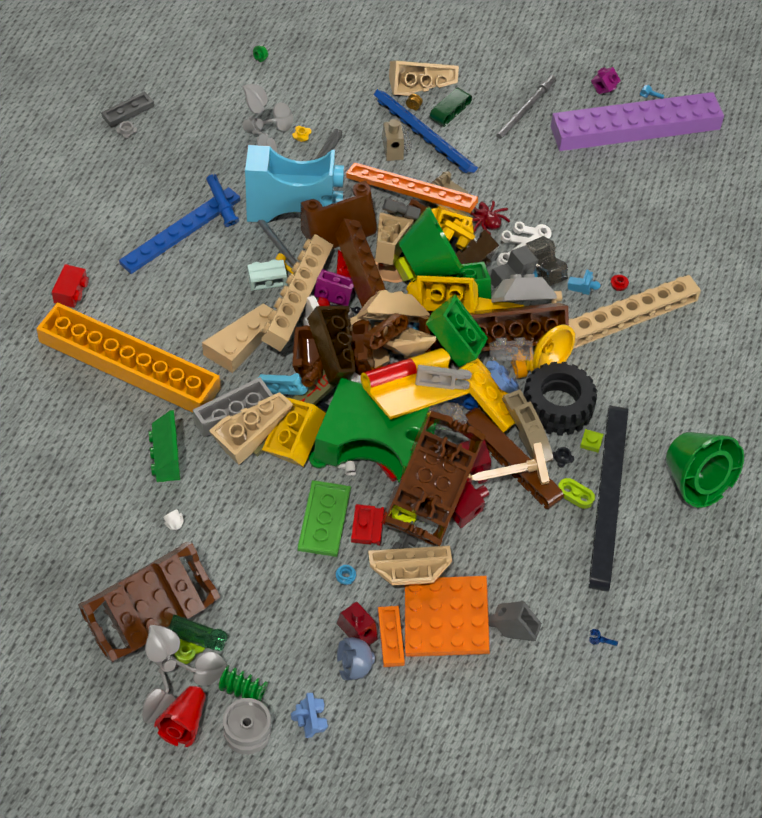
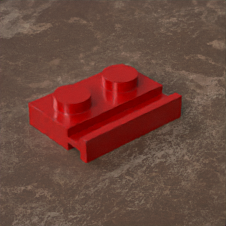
(367, 524)

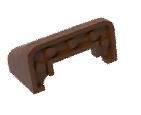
(326, 220)
(306, 352)

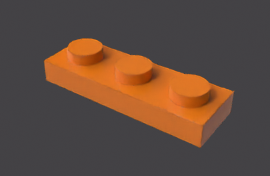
(391, 636)

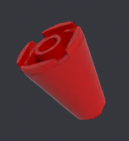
(182, 717)

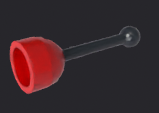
(324, 302)

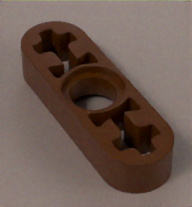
(378, 331)

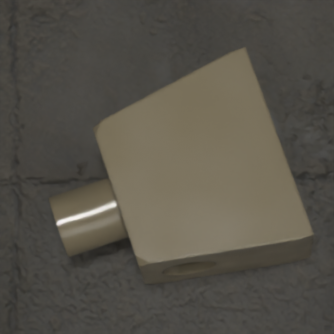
(392, 133)

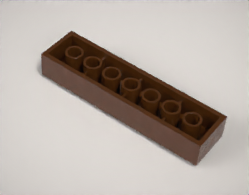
(512, 322)

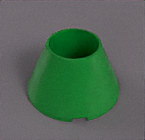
(429, 248)
(704, 466)

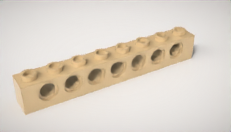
(296, 292)
(634, 310)

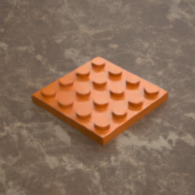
(447, 617)

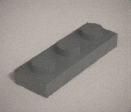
(127, 109)

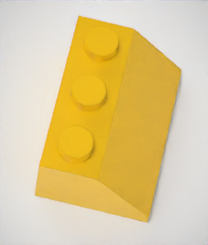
(436, 290)
(295, 433)

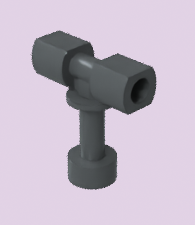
(399, 209)

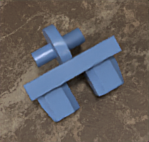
(307, 717)

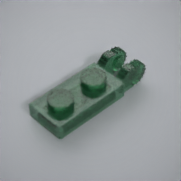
(198, 633)

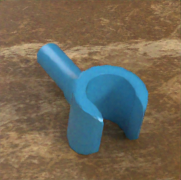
(647, 90)

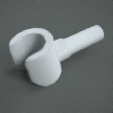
(349, 467)

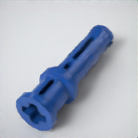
(224, 207)

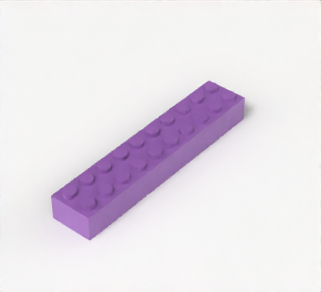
(636, 121)

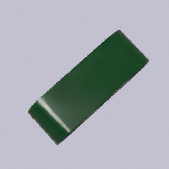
(450, 106)

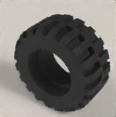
(566, 379)

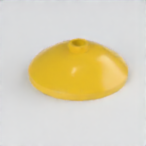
(554, 346)

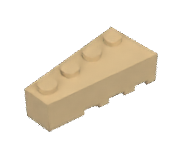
(389, 233)
(238, 340)

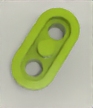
(576, 493)

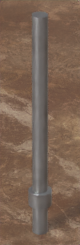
(543, 88)
(277, 242)

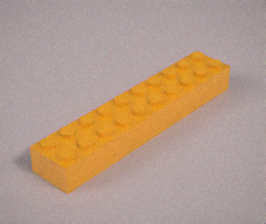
(128, 358)

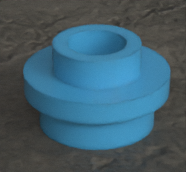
(345, 569)

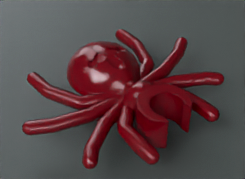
(489, 218)

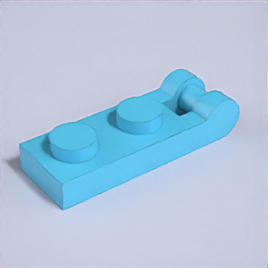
(284, 384)

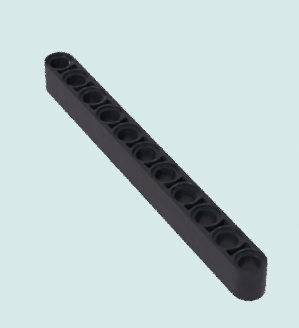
(608, 499)

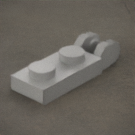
(442, 377)

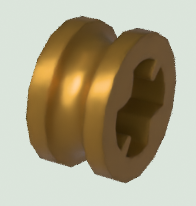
(414, 101)

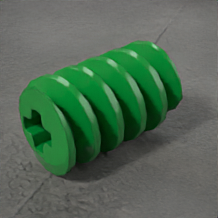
(240, 686)

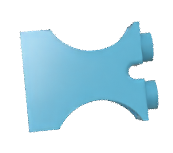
(281, 184)

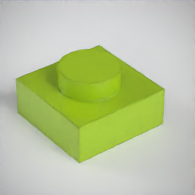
(591, 440)

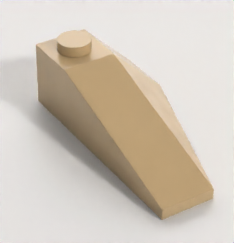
(415, 77)

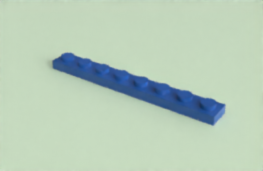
(429, 135)
(175, 233)

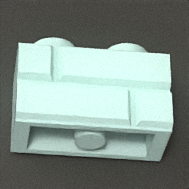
(267, 274)

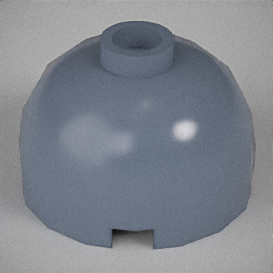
(357, 655)

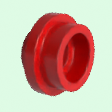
(619, 286)

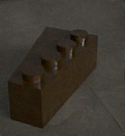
(479, 250)
(333, 341)

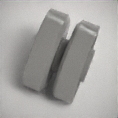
(247, 726)

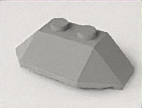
(523, 289)

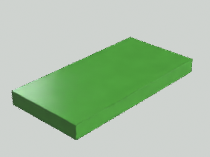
(324, 518)

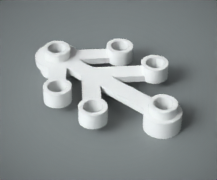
(535, 232)

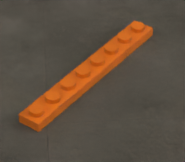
(412, 187)

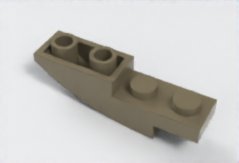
(528, 423)

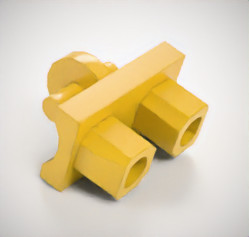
(460, 230)

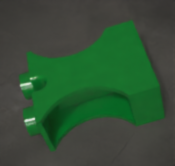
(361, 430)

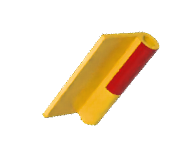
(395, 386)

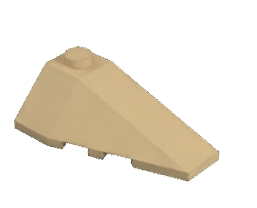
(246, 430)

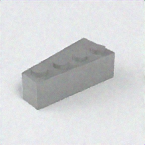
(229, 404)

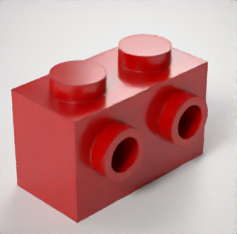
(70, 286)

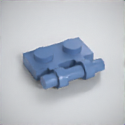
(500, 376)

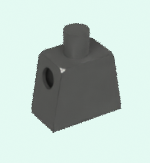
(515, 621)

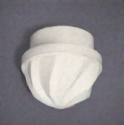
(174, 520)

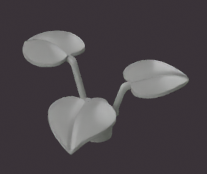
(256, 99)
(158, 648)

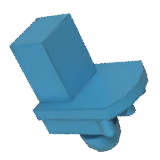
(583, 284)

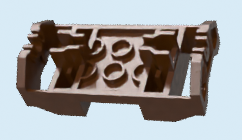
(433, 479)
(149, 599)

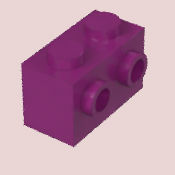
(334, 288)

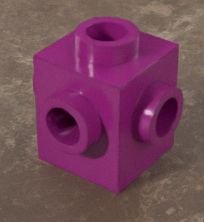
(605, 80)

